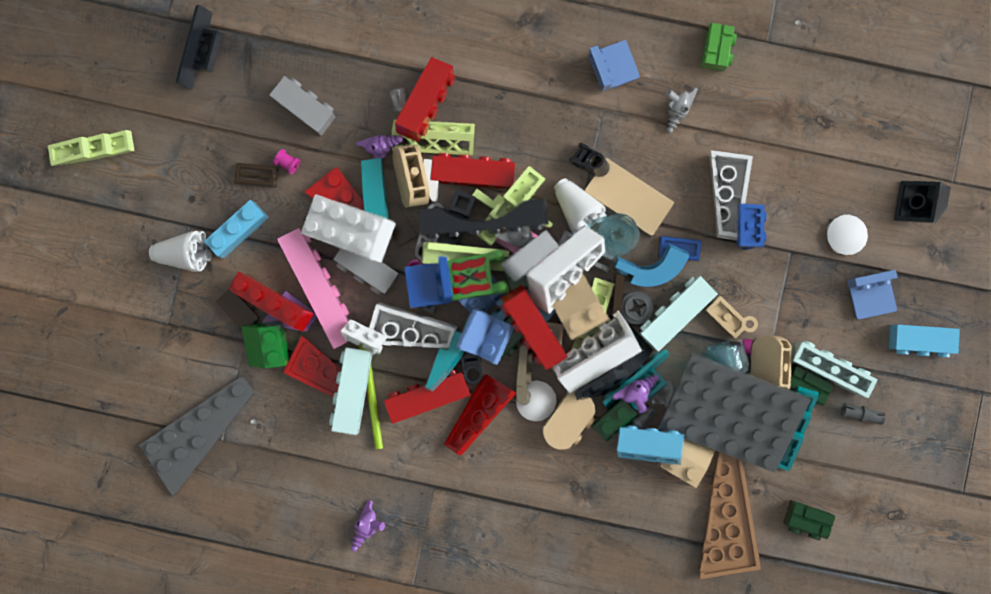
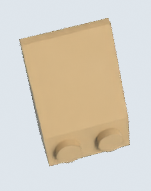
(580, 309)
(693, 464)

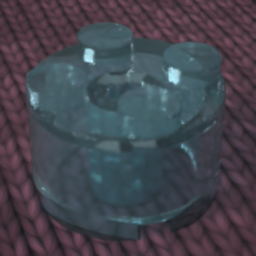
(627, 229)
(728, 354)

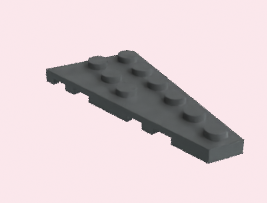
(189, 439)

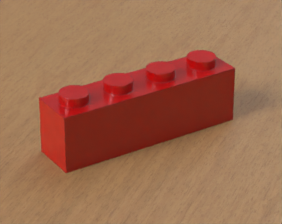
(424, 99)
(473, 172)
(270, 301)
(533, 326)
(421, 400)

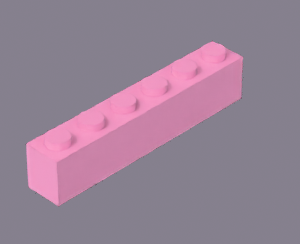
(316, 285)

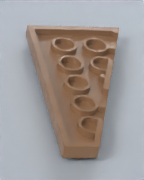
(729, 531)

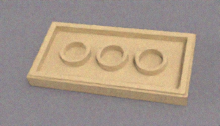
(630, 196)

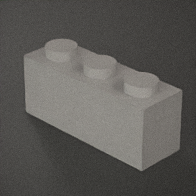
(303, 105)
(368, 270)

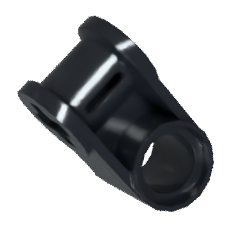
(587, 158)
(471, 362)

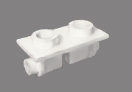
(359, 334)

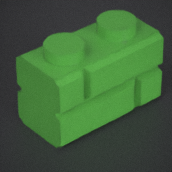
(718, 46)

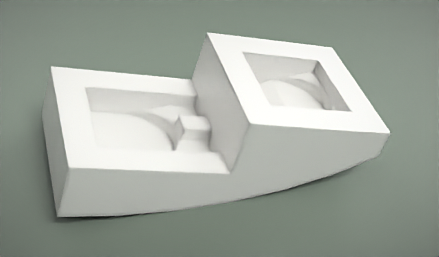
(433, 185)

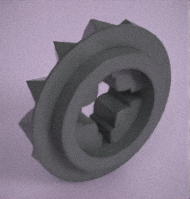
(645, 312)

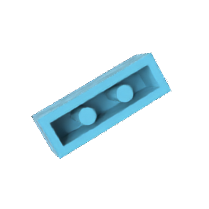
(236, 229)
(924, 340)
(650, 445)

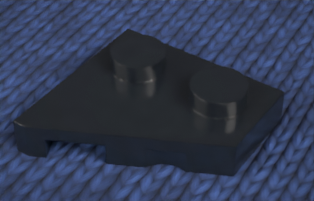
(603, 385)

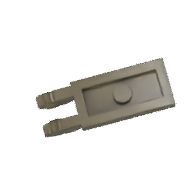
(524, 376)

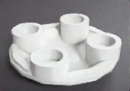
(847, 235)
(541, 402)

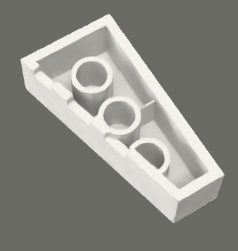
(730, 185)
(564, 267)
(410, 328)
(598, 354)

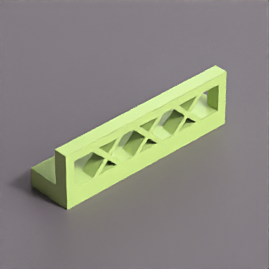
(444, 131)
(432, 251)

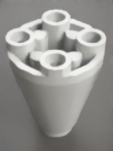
(578, 206)
(183, 251)

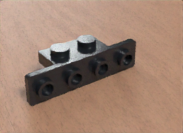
(200, 48)

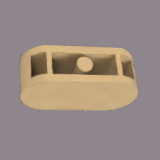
(411, 176)
(772, 360)
(568, 421)

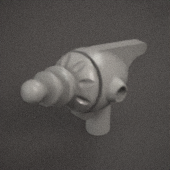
(679, 106)
(518, 238)

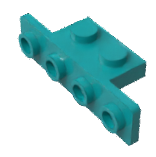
(642, 372)

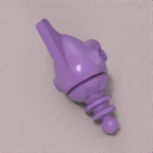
(380, 144)
(637, 392)
(366, 526)

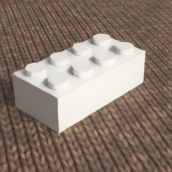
(348, 228)

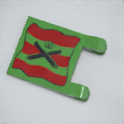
(473, 277)

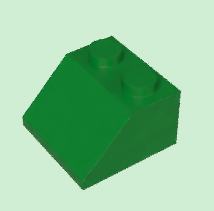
(266, 344)

